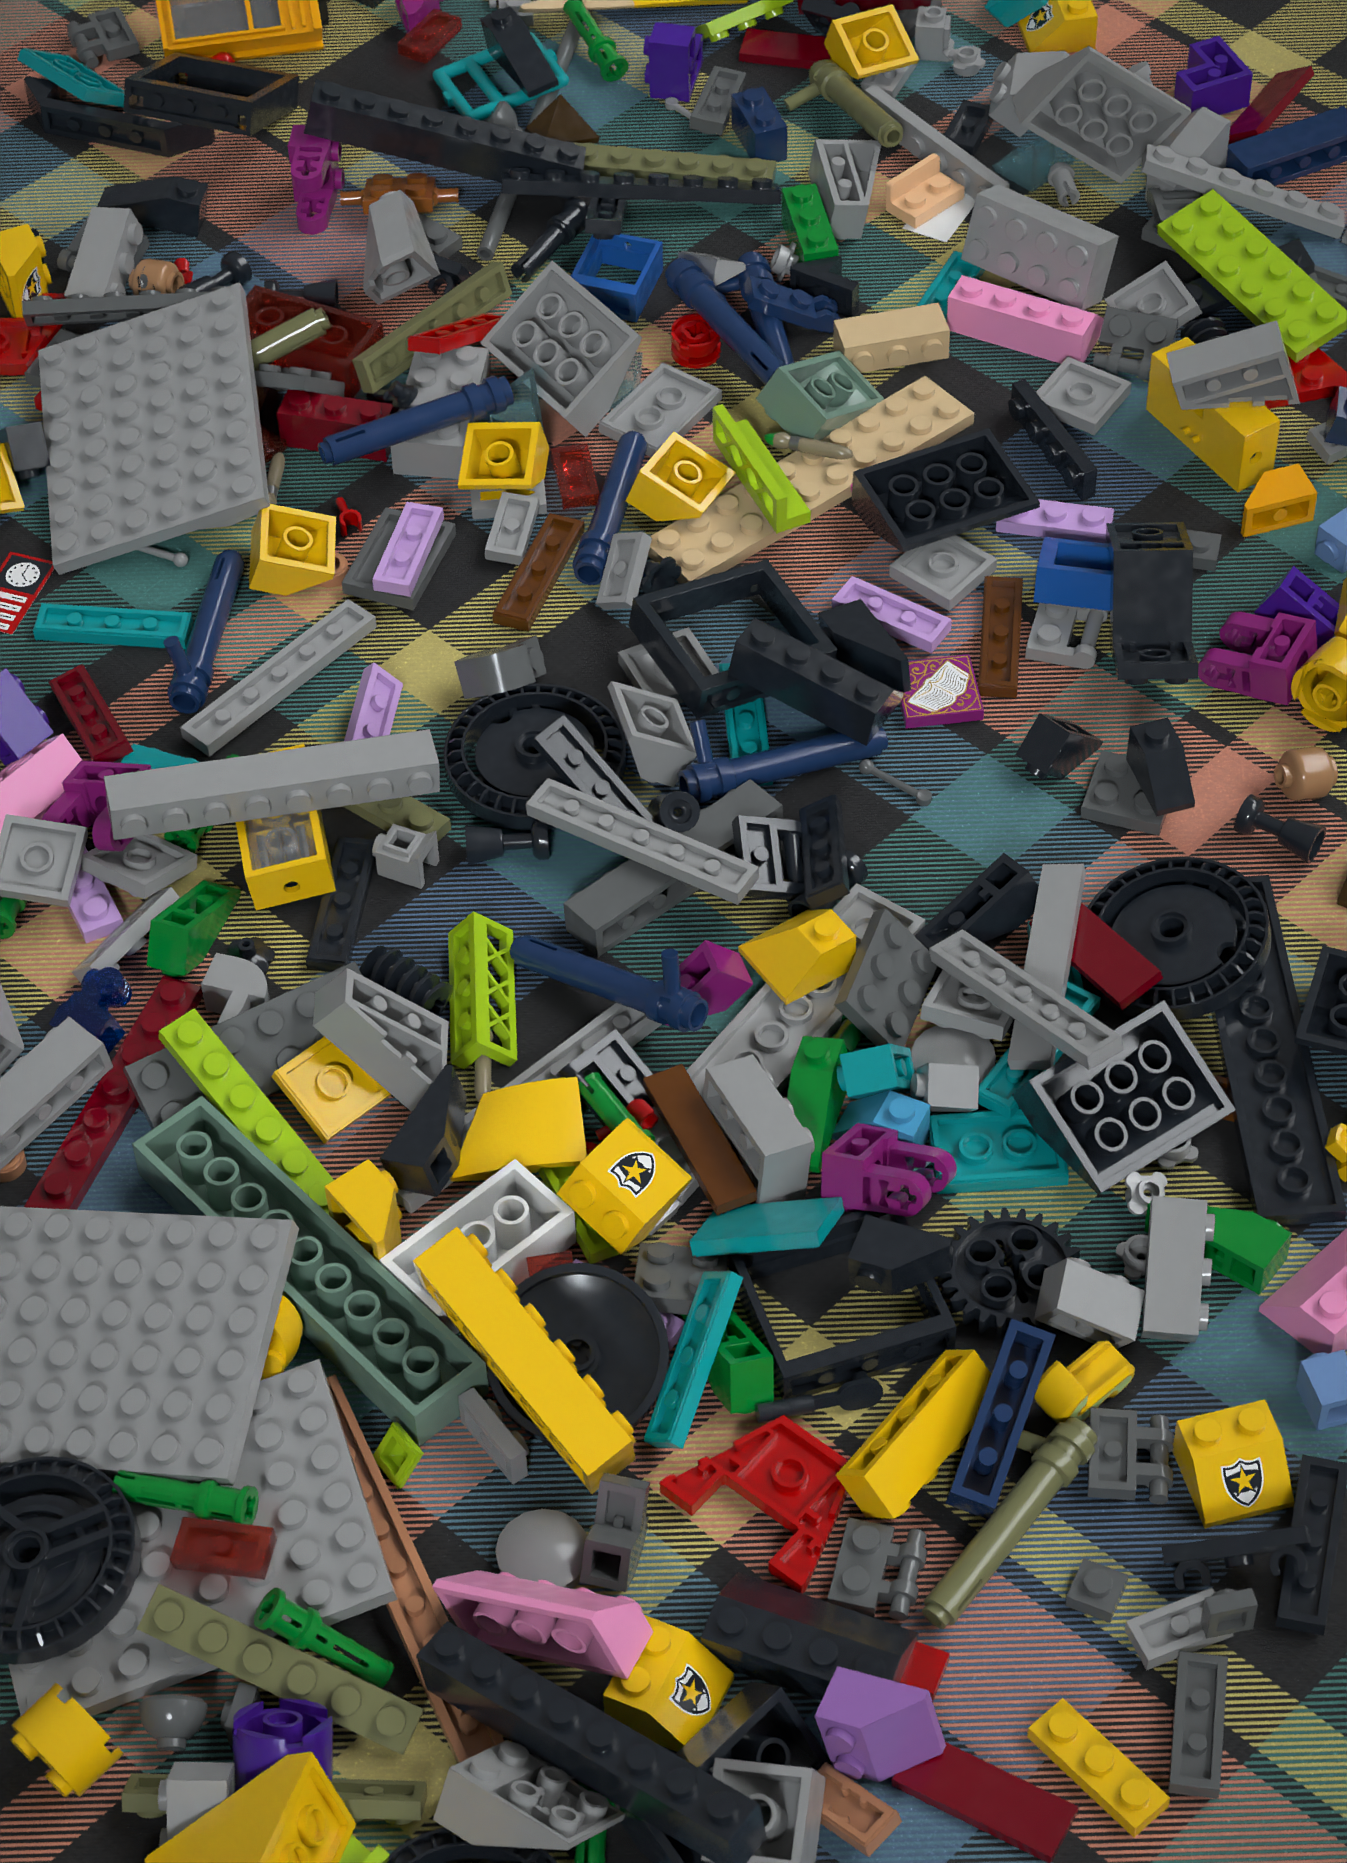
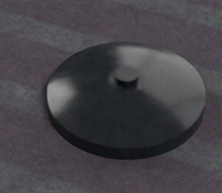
(609, 1331)

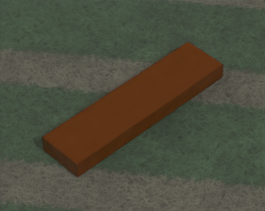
(538, 572)
(1000, 637)
(699, 1139)

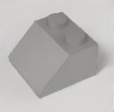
(1010, 78)
(654, 732)
(788, 1803)

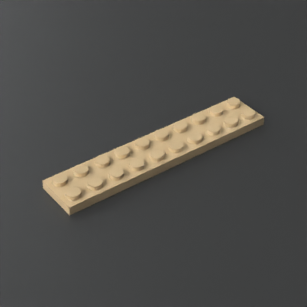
(736, 527)

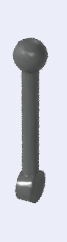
(922, 796)

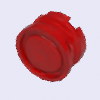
(694, 342)

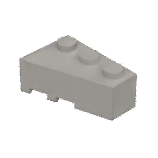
(845, 181)
(1234, 369)
(383, 1034)
(761, 1128)

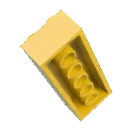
(524, 1359)

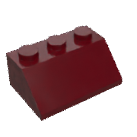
(311, 416)

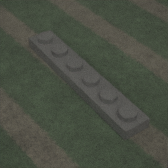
(110, 308)

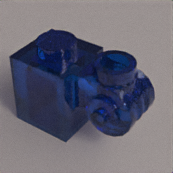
(90, 1006)

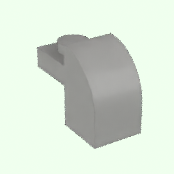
(233, 986)

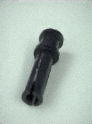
(559, 232)

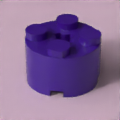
(271, 1734)

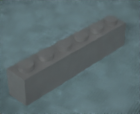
(637, 894)

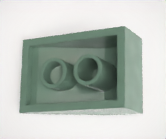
(817, 395)

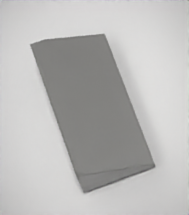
(715, 267)

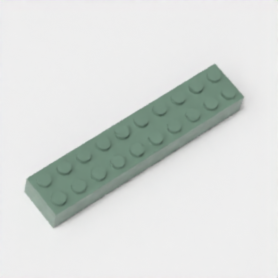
(342, 1293)

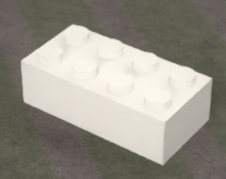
(510, 1217)

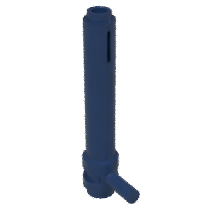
(699, 293)
(766, 326)
(470, 403)
(610, 509)
(194, 666)
(721, 774)
(660, 1000)

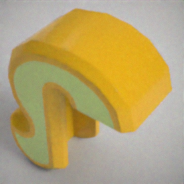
(1084, 1383)

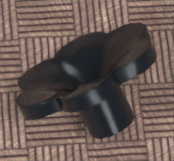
(660, 575)
(253, 950)

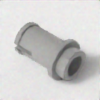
(1062, 179)

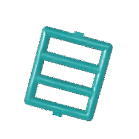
(472, 65)

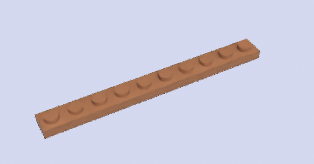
(418, 1609)

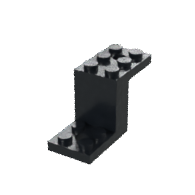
(1151, 602)

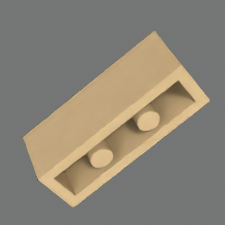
(893, 337)

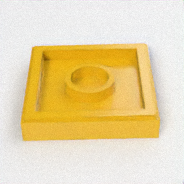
(328, 1088)

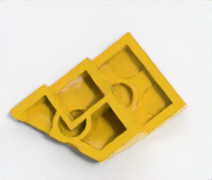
(524, 1122)

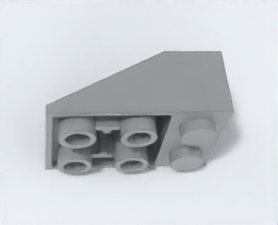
(519, 1802)

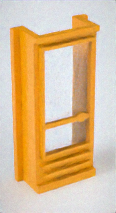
(239, 27)

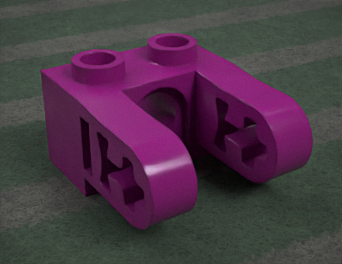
(314, 178)
(1278, 652)
(85, 801)
(873, 1161)

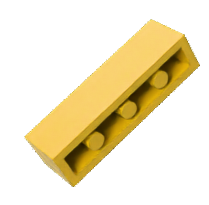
(917, 1436)

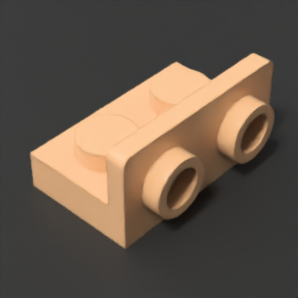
(921, 192)

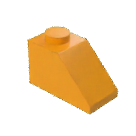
(1279, 501)

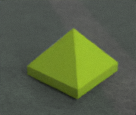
(397, 1455)

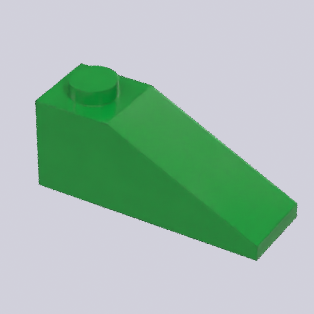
(189, 927)
(816, 1091)
(1245, 1246)
(741, 1369)

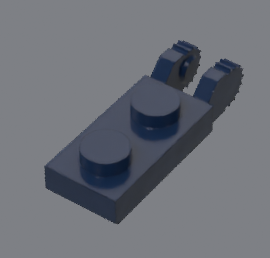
(791, 304)

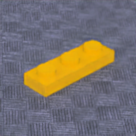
(1098, 1767)

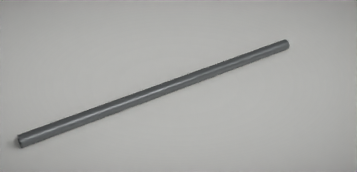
(506, 201)

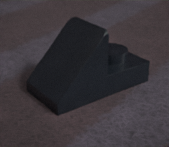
(825, 278)

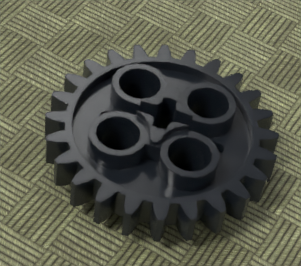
(974, 1282)

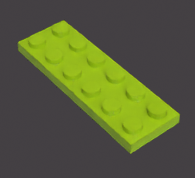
(1254, 273)

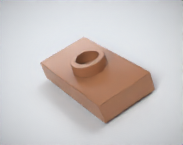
(855, 1812)

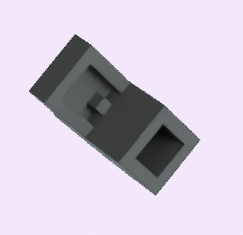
(501, 668)
(618, 1533)

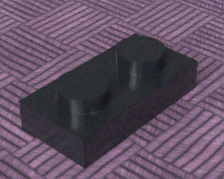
(969, 126)

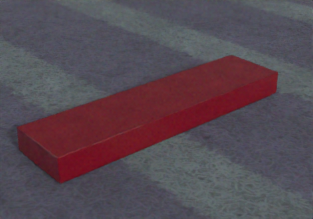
(90, 715)

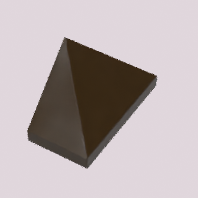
(562, 123)

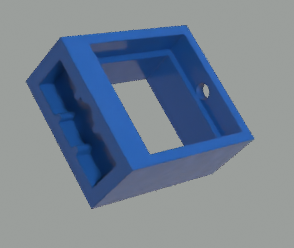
(621, 298)
(1074, 574)

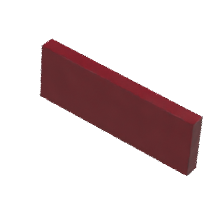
(782, 48)
(1270, 103)
(1110, 961)
(991, 1801)

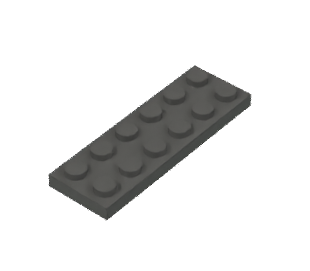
(257, 1038)

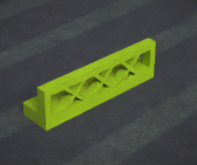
(759, 472)
(473, 984)

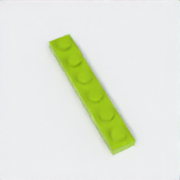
(243, 1102)

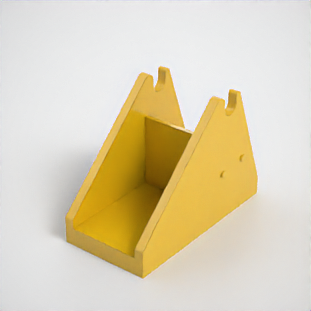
(275, 1818)

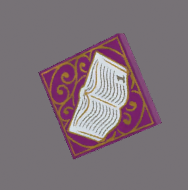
(941, 692)

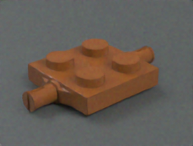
(416, 186)

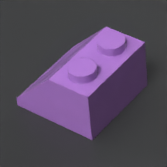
(877, 1725)

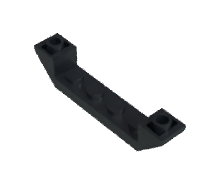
(109, 126)

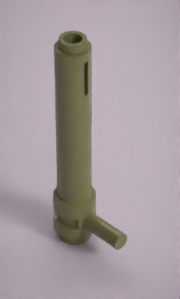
(837, 87)
(289, 336)
(1052, 1467)

